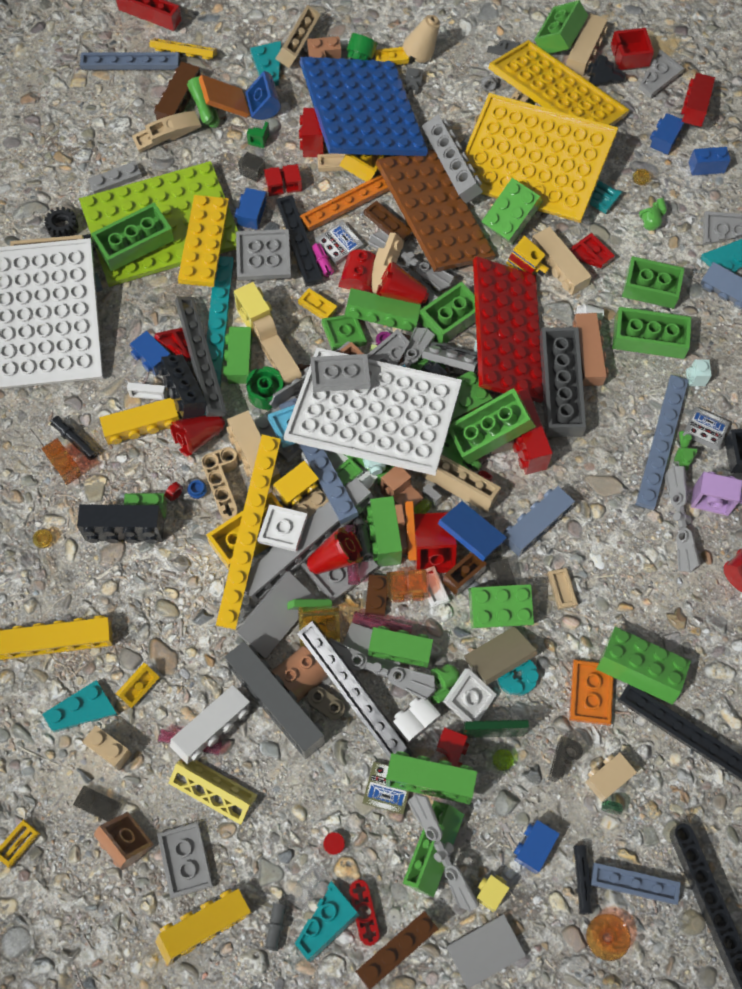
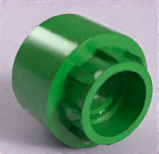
(361, 47)

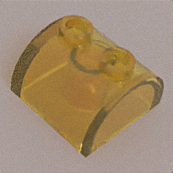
(325, 617)

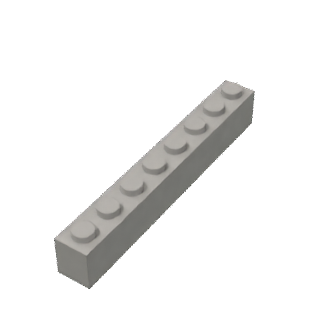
(317, 529)

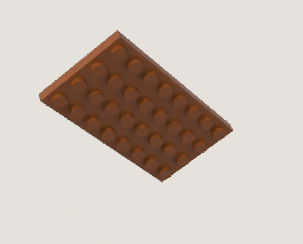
(434, 210)

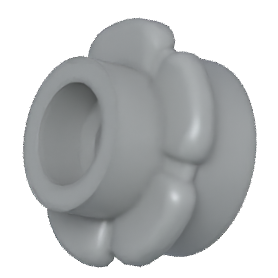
(488, 86)

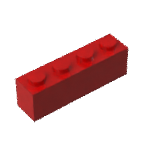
(154, 11)
(697, 99)

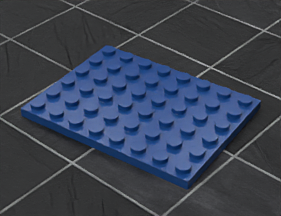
(362, 107)

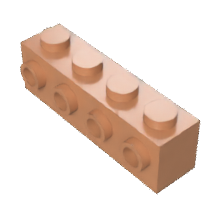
(591, 350)

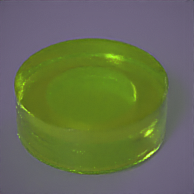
(423, 507)
(503, 760)

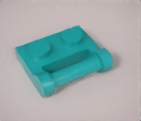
(602, 200)

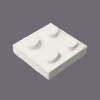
(282, 528)
(469, 697)

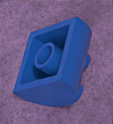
(263, 97)

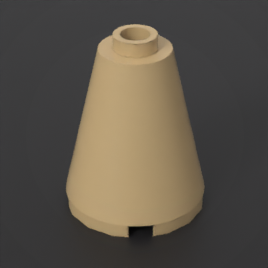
(422, 39)

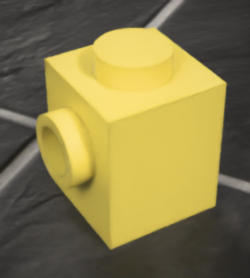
(492, 892)

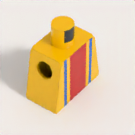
(527, 257)

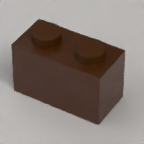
(464, 573)

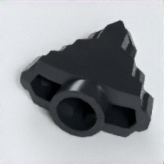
(604, 72)

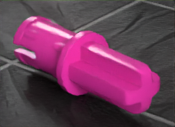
(322, 259)

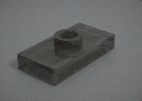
(502, 573)

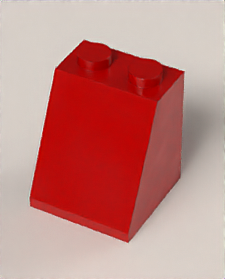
(433, 543)

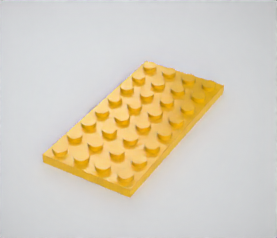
(556, 85)

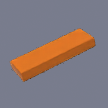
(410, 530)

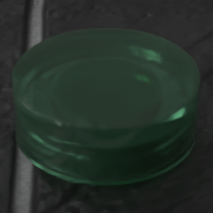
(612, 807)

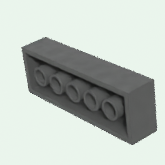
(562, 382)
(275, 700)

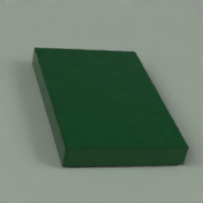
(495, 728)

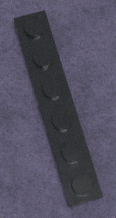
(299, 241)

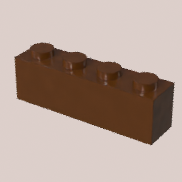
(177, 94)
(396, 950)

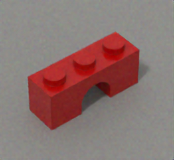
(452, 746)

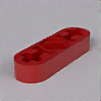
(354, 897)

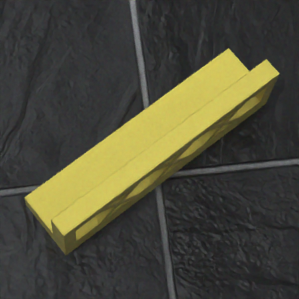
(213, 784)

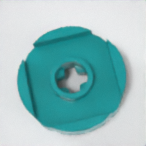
(516, 686)

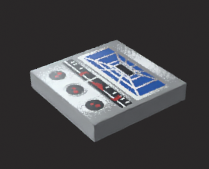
(339, 242)
(706, 428)

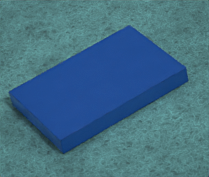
(472, 530)

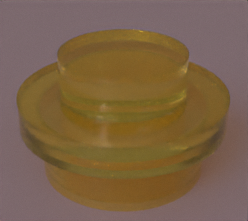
(641, 177)
(42, 538)

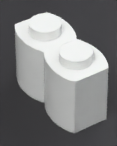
(415, 719)

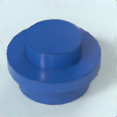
(197, 489)

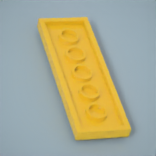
(203, 241)

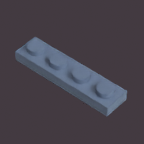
(635, 884)

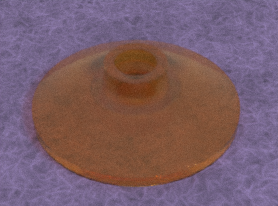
(619, 937)

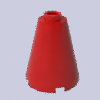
(401, 285)
(195, 432)
(336, 552)

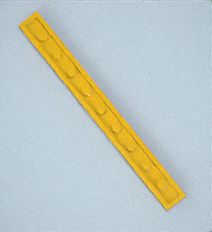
(248, 533)

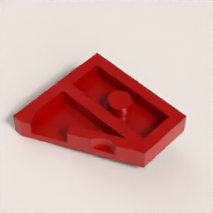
(592, 252)
(174, 341)

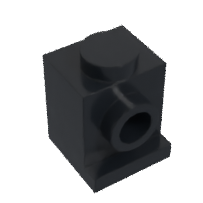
(433, 367)

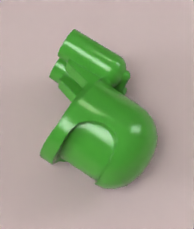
(653, 216)
(444, 678)

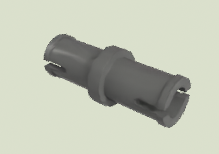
(275, 926)

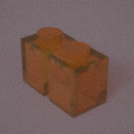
(61, 461)
(418, 585)

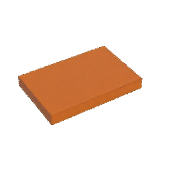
(224, 96)
(590, 694)

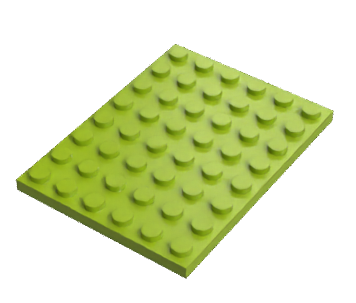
(174, 198)

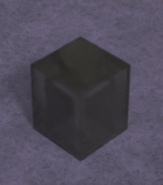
(251, 166)

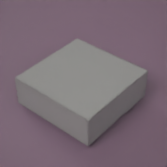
(432, 495)

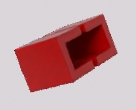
(291, 177)

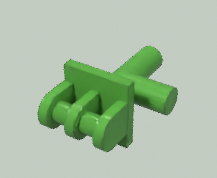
(684, 454)

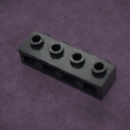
(182, 386)

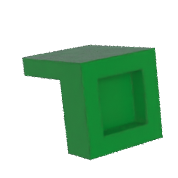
(257, 136)

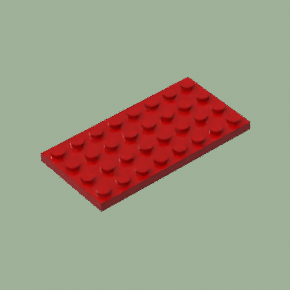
(507, 328)

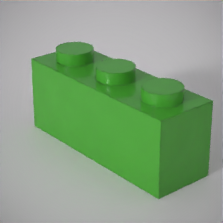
(238, 354)
(400, 646)

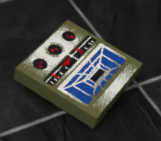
(383, 797)

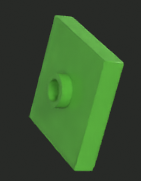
(343, 329)

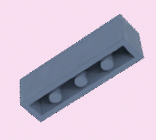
(723, 283)
(538, 520)

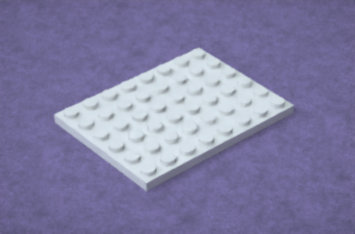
(48, 314)
(392, 423)

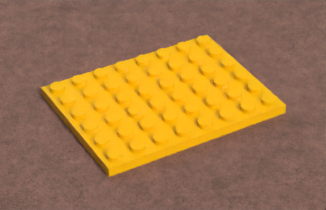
(541, 149)

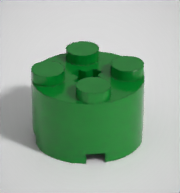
(262, 385)

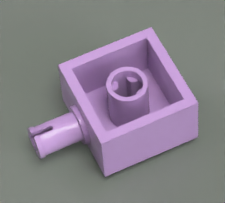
(716, 493)

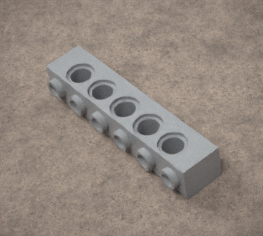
(452, 159)

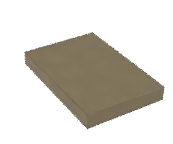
(500, 655)

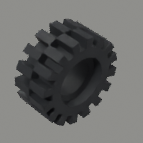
(61, 215)

